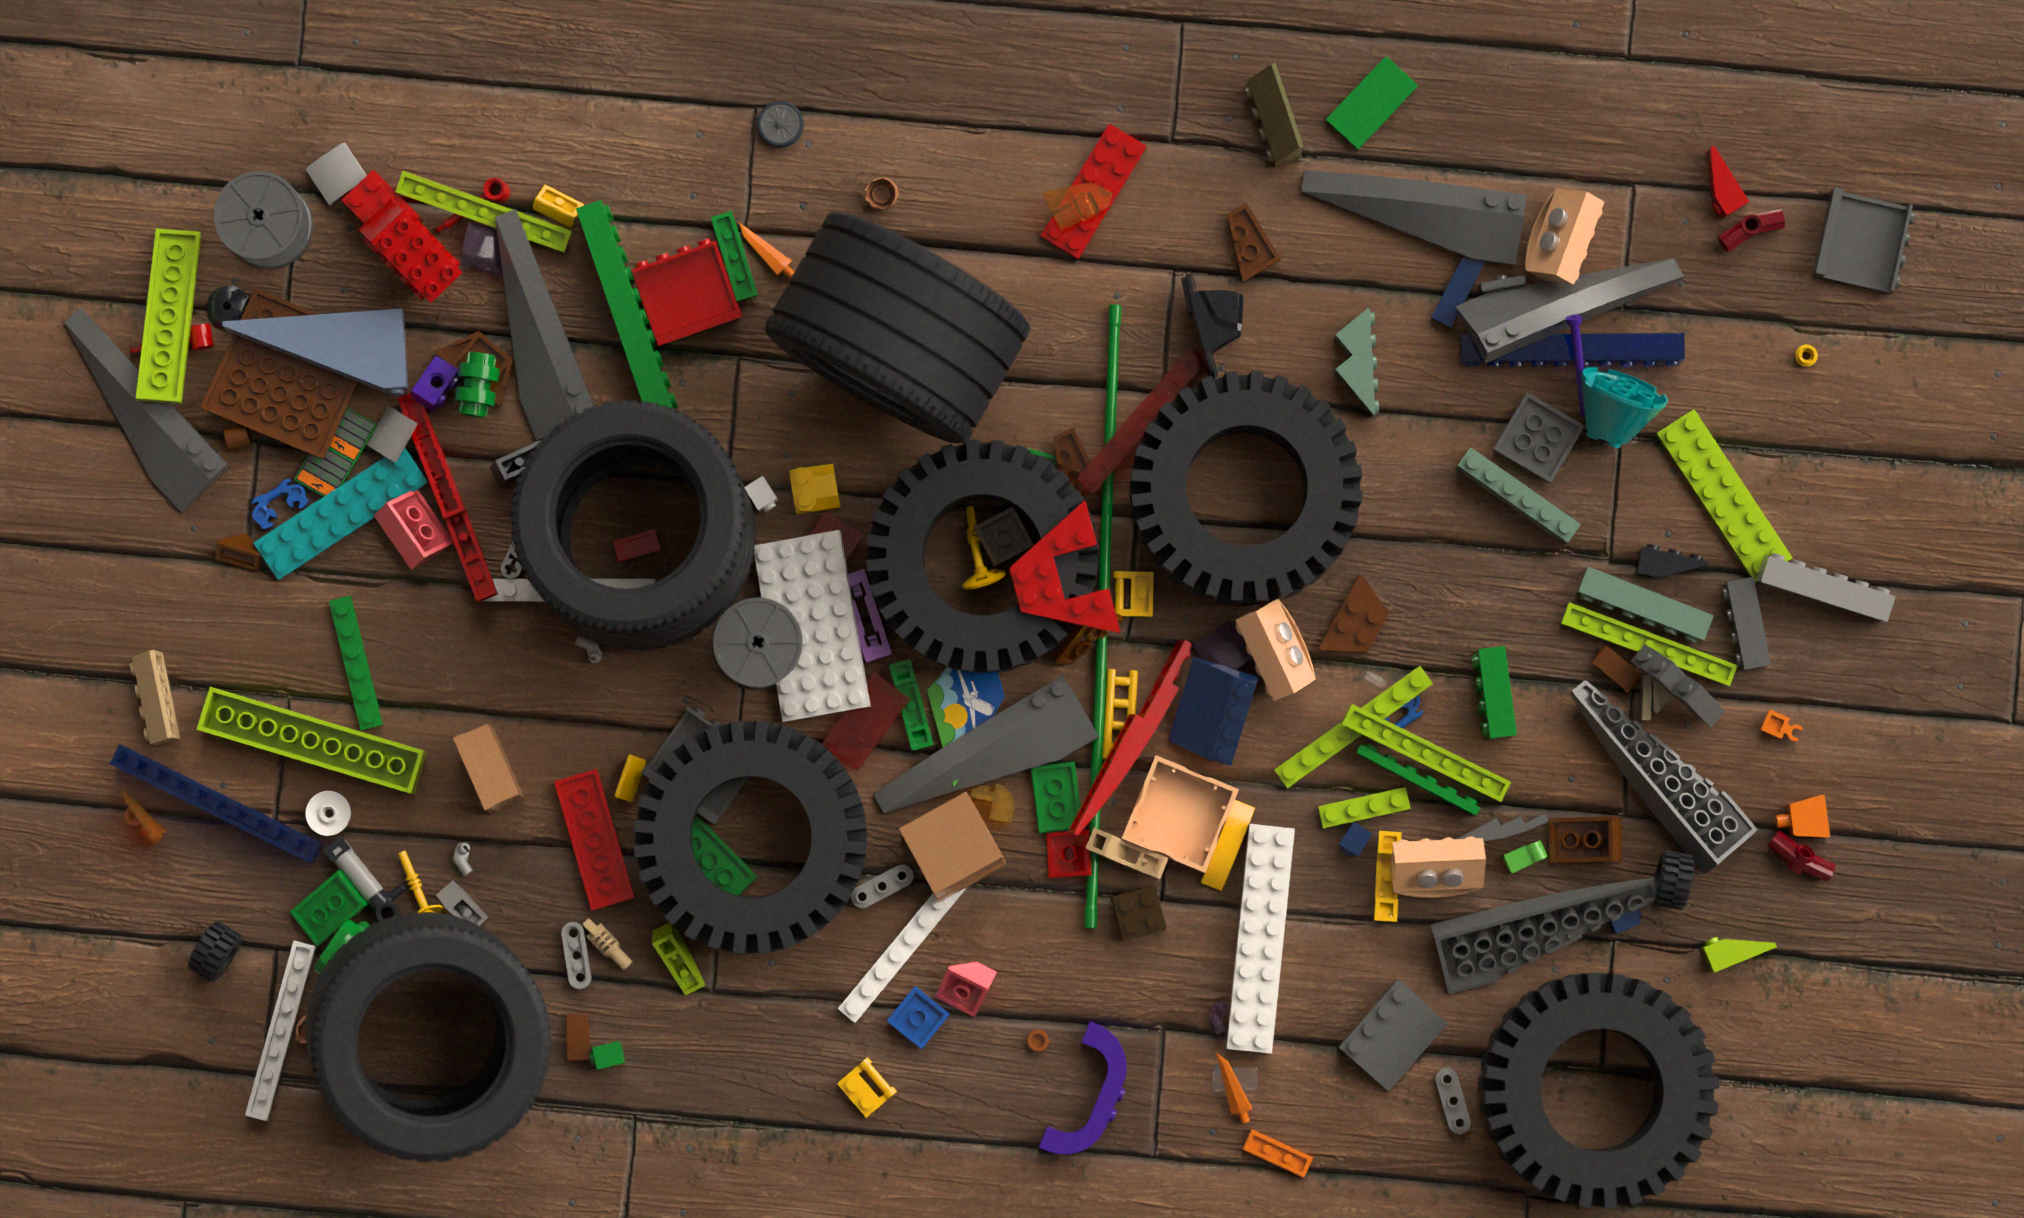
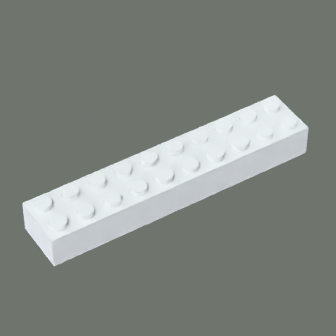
(1260, 938)

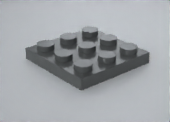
(1538, 437)

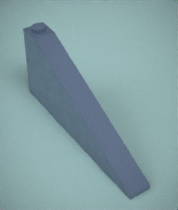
(352, 344)

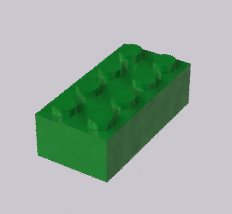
(1495, 693)

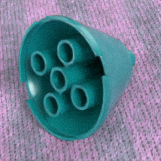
(1618, 405)

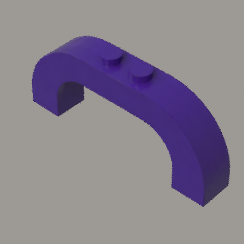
(1103, 1112)

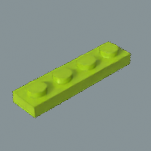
(1364, 807)

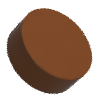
(1037, 1040)

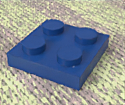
(918, 1017)

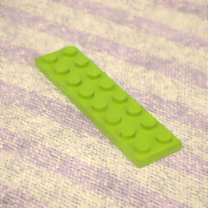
(168, 316)
(1721, 492)

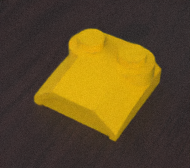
(814, 488)

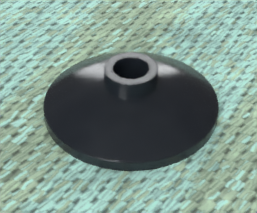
(222, 295)

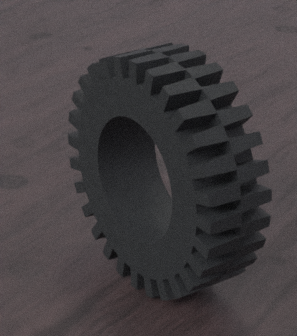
(1261, 408)
(900, 538)
(667, 851)
(1679, 1106)

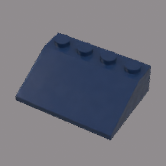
(1213, 710)

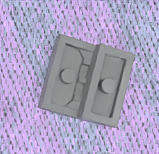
(336, 173)
(392, 434)

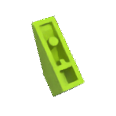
(1727, 952)
(677, 958)

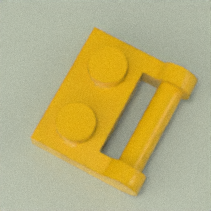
(1141, 593)
(861, 1092)

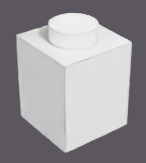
(761, 495)

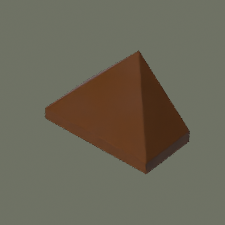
(238, 551)

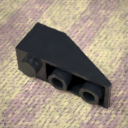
(1659, 564)

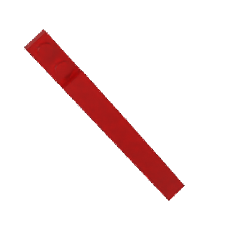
(449, 500)
(1133, 738)

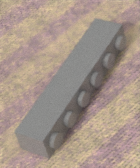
(1826, 588)

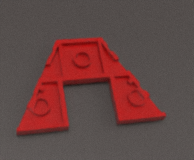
(1039, 584)

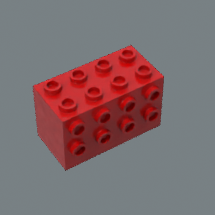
(407, 247)

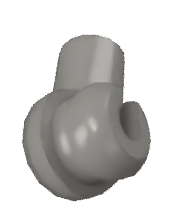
(593, 648)
(460, 858)

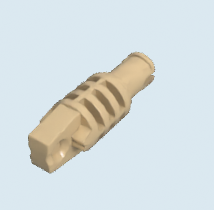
(606, 944)

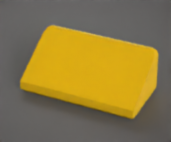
(557, 206)
(630, 778)

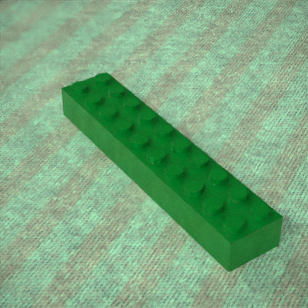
(625, 303)

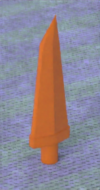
(773, 258)
(1236, 1097)

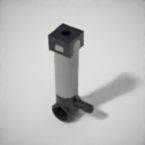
(361, 878)

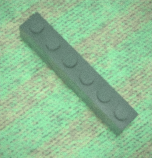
(1518, 496)
(1644, 604)

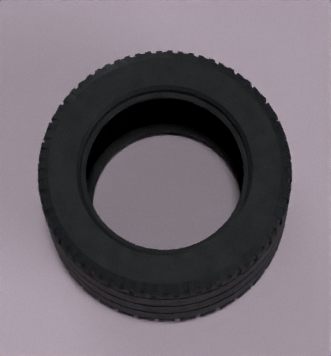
(898, 327)
(580, 456)
(474, 1113)

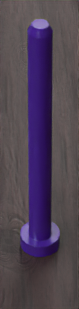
(1574, 321)

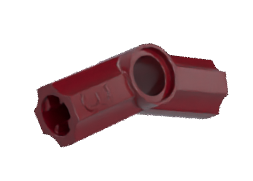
(1763, 223)
(1801, 857)

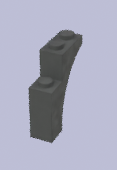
(1680, 686)

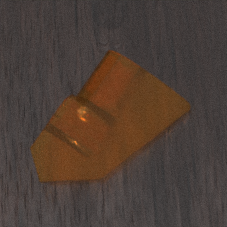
(1076, 203)
(151, 829)

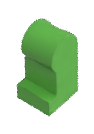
(1524, 856)

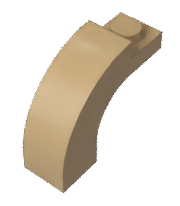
(1126, 853)

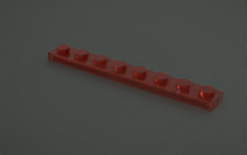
(1136, 424)

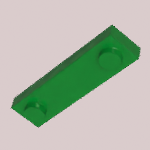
(734, 256)

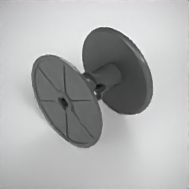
(263, 220)
(736, 642)

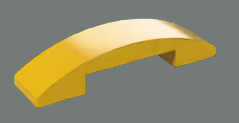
(1228, 845)
(1385, 899)

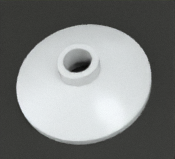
(317, 810)

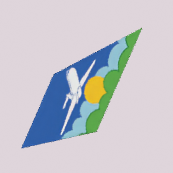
(963, 702)

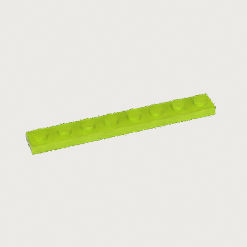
(479, 209)
(1634, 639)
(1342, 736)
(1425, 752)

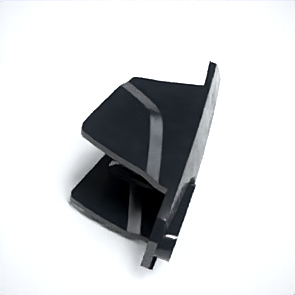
(1214, 317)

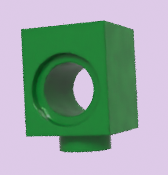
(607, 1055)

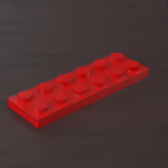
(1106, 167)
(594, 839)

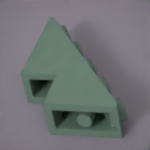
(1358, 369)

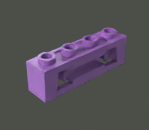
(876, 651)

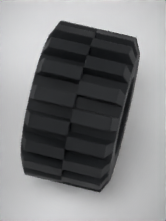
(1673, 879)
(214, 951)

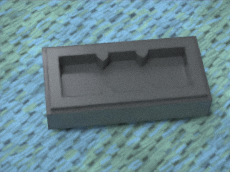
(1501, 282)

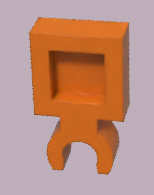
(1777, 725)

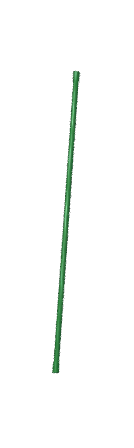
(1114, 324)

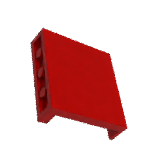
(686, 291)

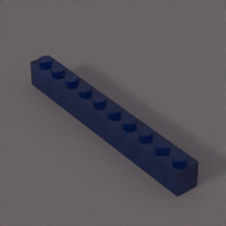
(1596, 348)
(216, 803)

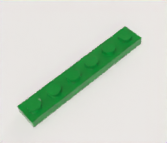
(356, 663)
(1409, 774)

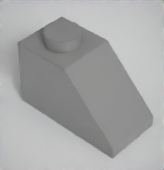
(461, 904)

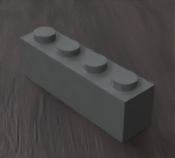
(1746, 623)

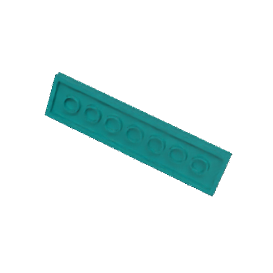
(338, 513)

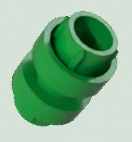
(478, 375)

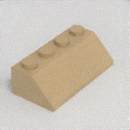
(155, 698)

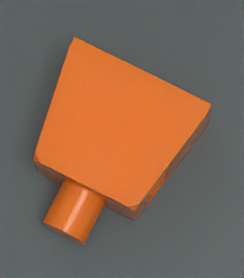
(1806, 818)

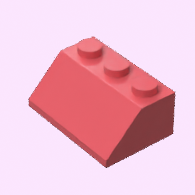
(413, 528)

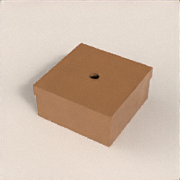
(488, 768)
(952, 847)

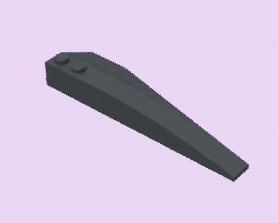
(1459, 218)
(1528, 313)
(544, 361)
(165, 442)
(1022, 737)
(1684, 802)
(1499, 940)

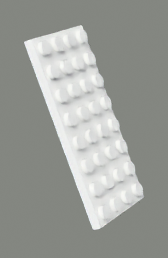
(814, 585)

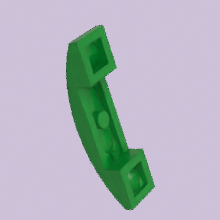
(914, 712)

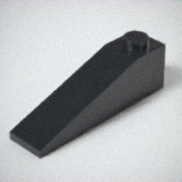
(509, 467)

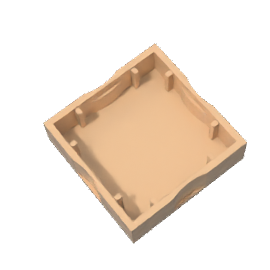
(1180, 814)

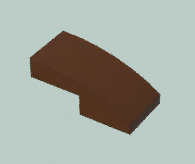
(1616, 668)
(578, 1037)

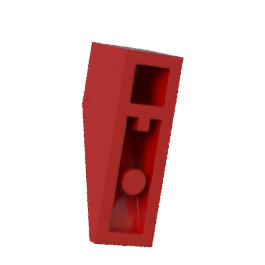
(1725, 190)

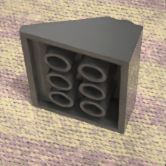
(1392, 1035)

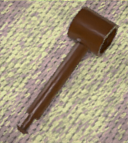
(237, 436)

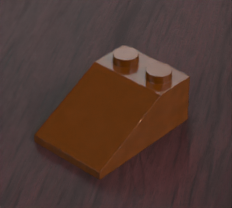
(1585, 840)

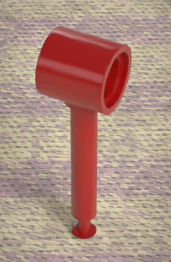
(488, 195)
(200, 338)

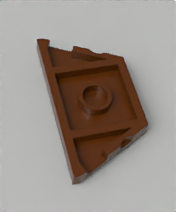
(477, 342)
(1356, 621)

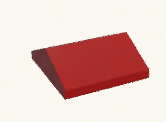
(1068, 854)

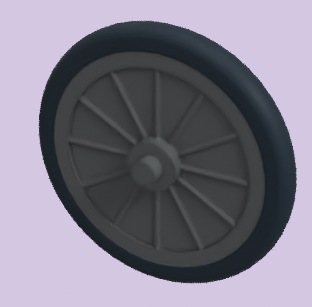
(780, 124)

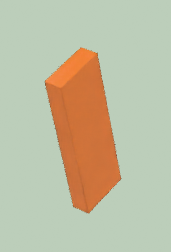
(1277, 1153)

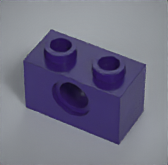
(437, 371)

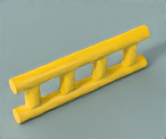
(1111, 703)

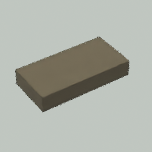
(1645, 698)

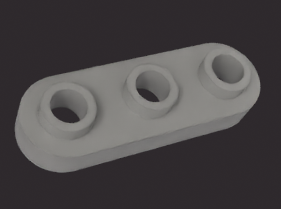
(892, 881)
(574, 944)
(1449, 1090)

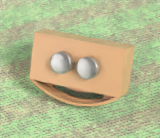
(1562, 235)
(1276, 649)
(1438, 867)

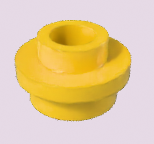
(1812, 353)

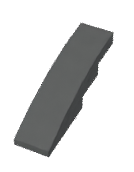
(1493, 830)

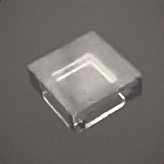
(1374, 680)

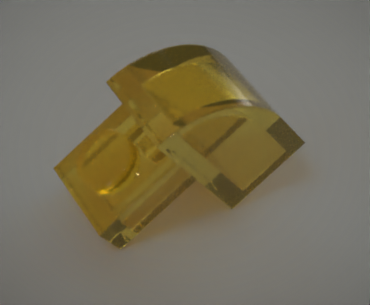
(1001, 799)

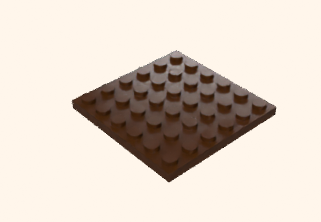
(276, 391)

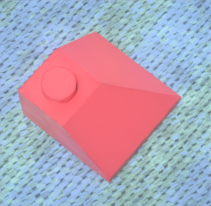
(966, 986)

